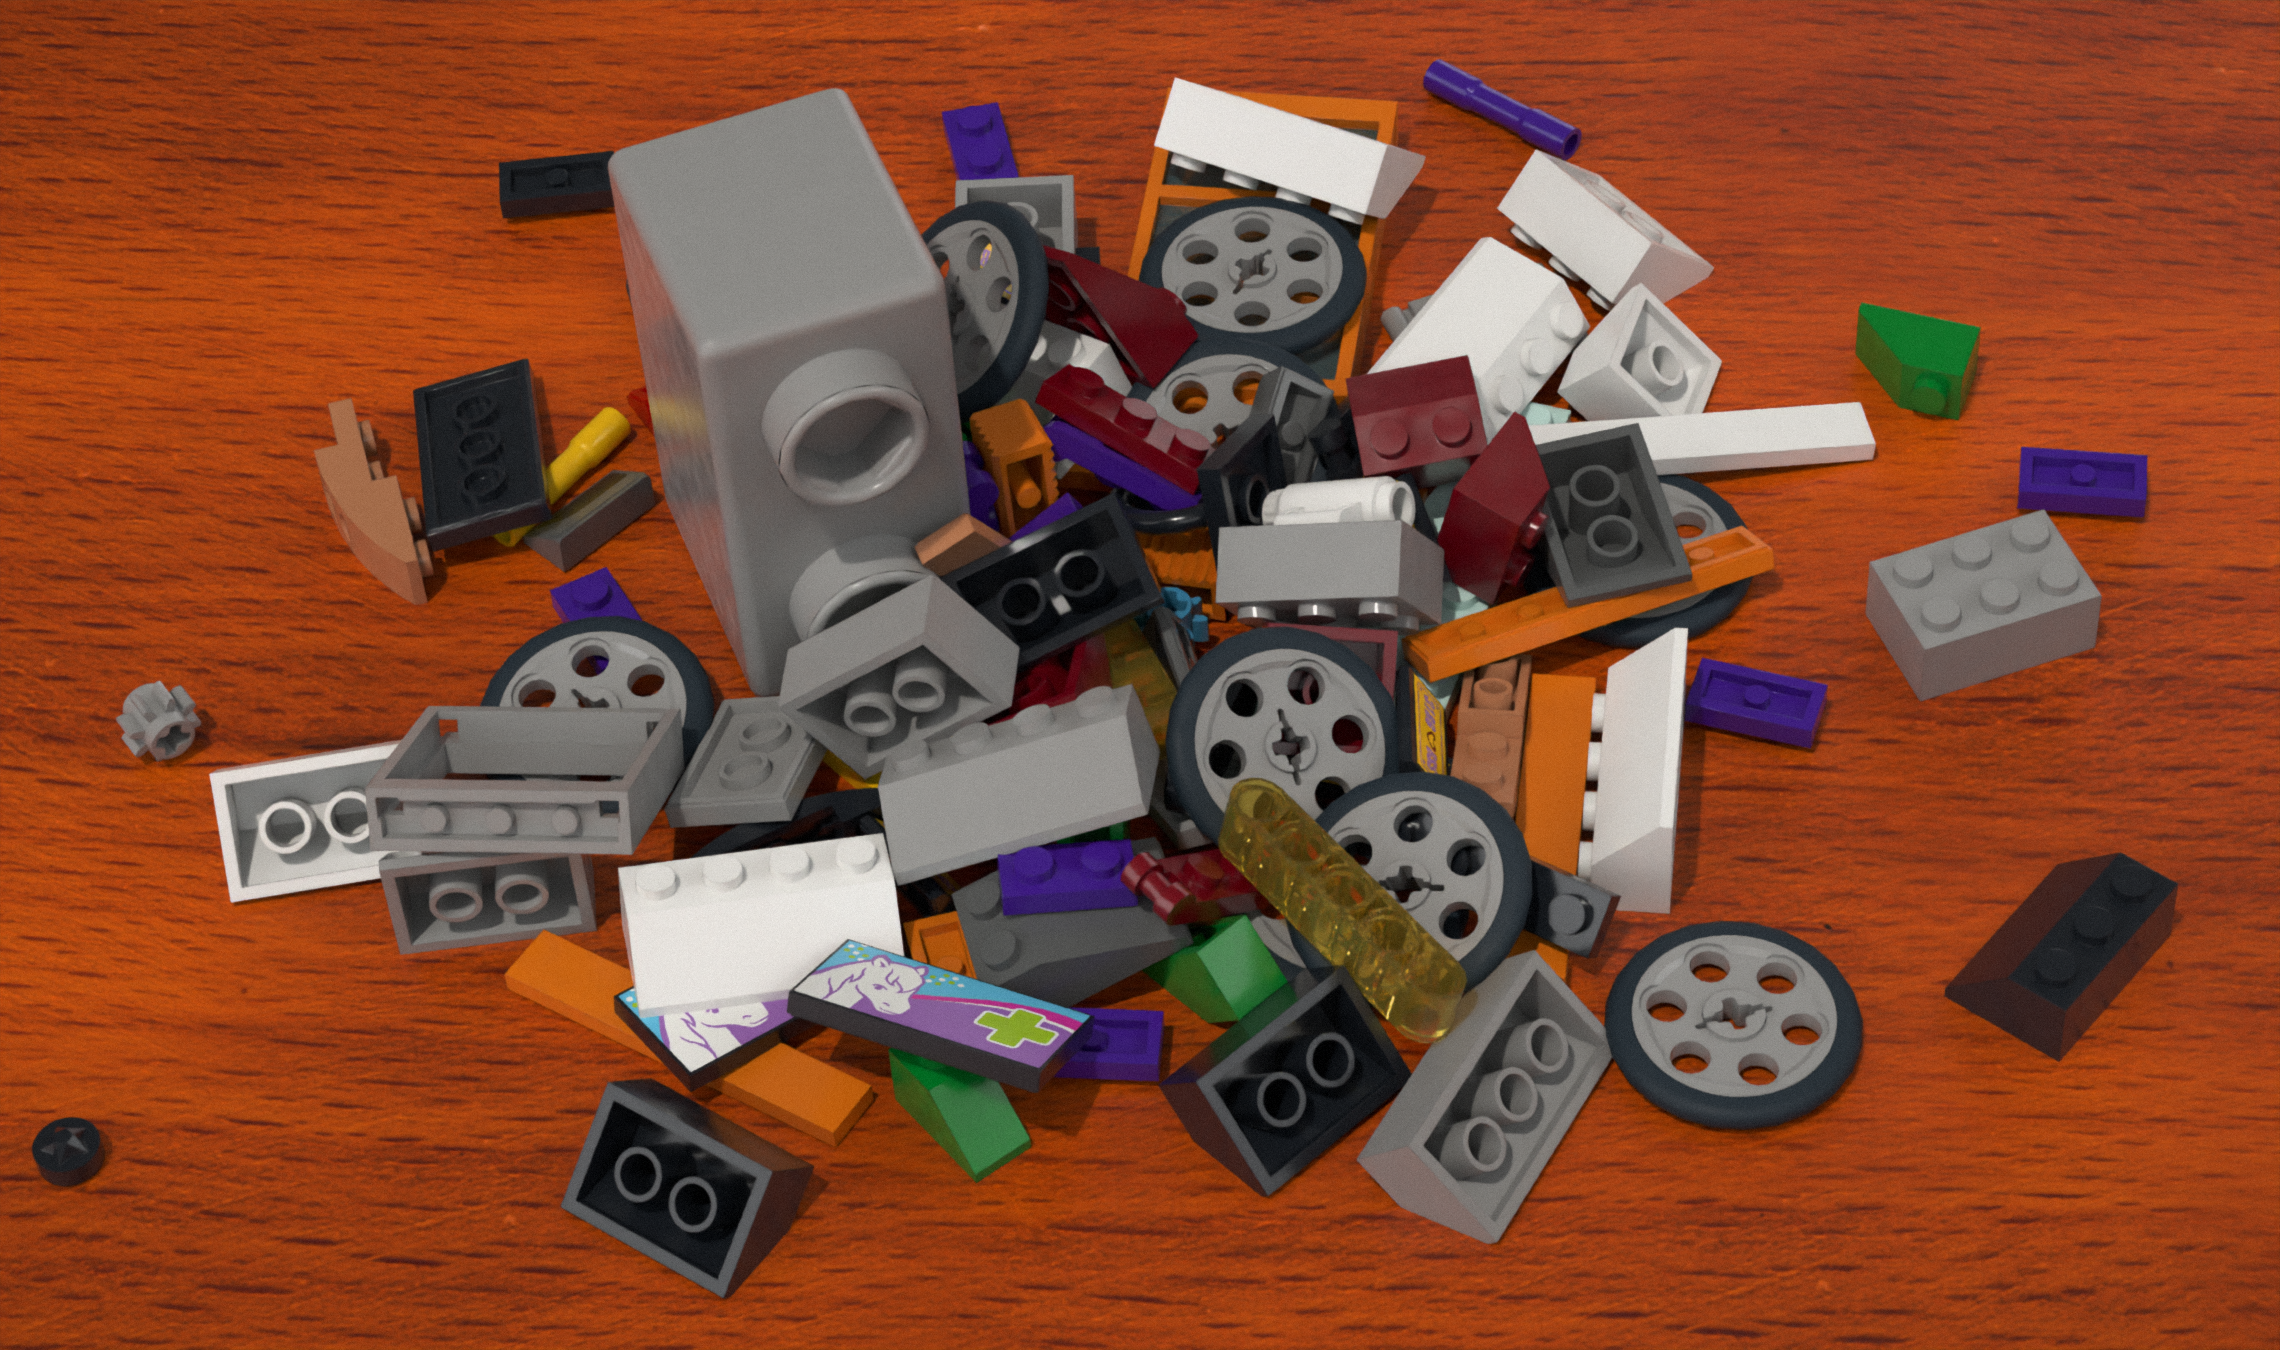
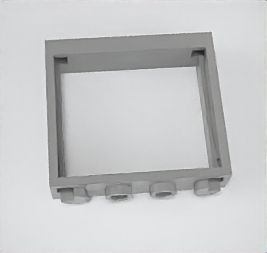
(421, 811)

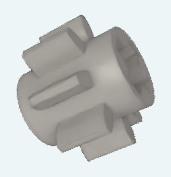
(158, 721)

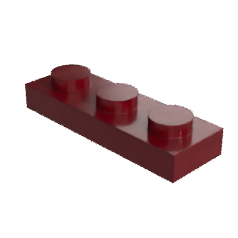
(1126, 425)

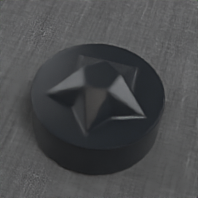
(68, 1151)

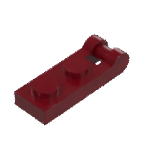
(1192, 886)

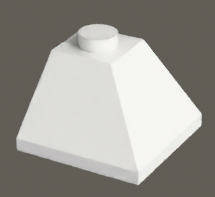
(1639, 364)

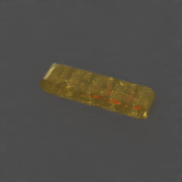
(1342, 910)

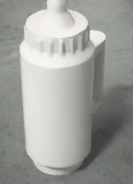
(1340, 501)

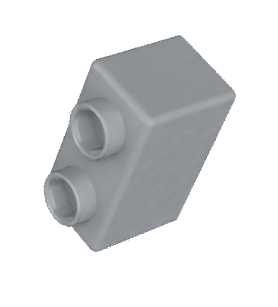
(790, 367)

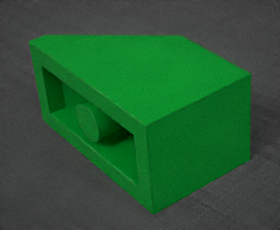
(1918, 358)
(1222, 972)
(960, 1112)

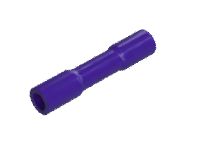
(1530, 123)

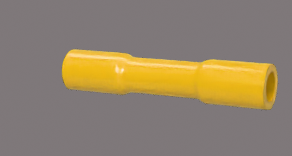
(583, 453)

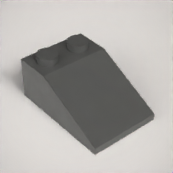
(1607, 518)
(1063, 952)

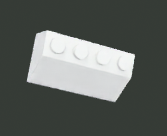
(1286, 151)
(1508, 320)
(1637, 776)
(752, 920)

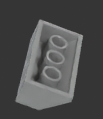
(1017, 783)
(1490, 1100)

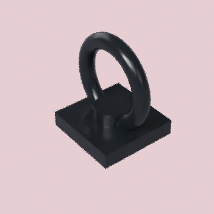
(1231, 486)

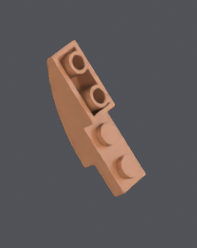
(371, 507)
(1494, 728)

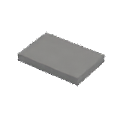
(746, 768)

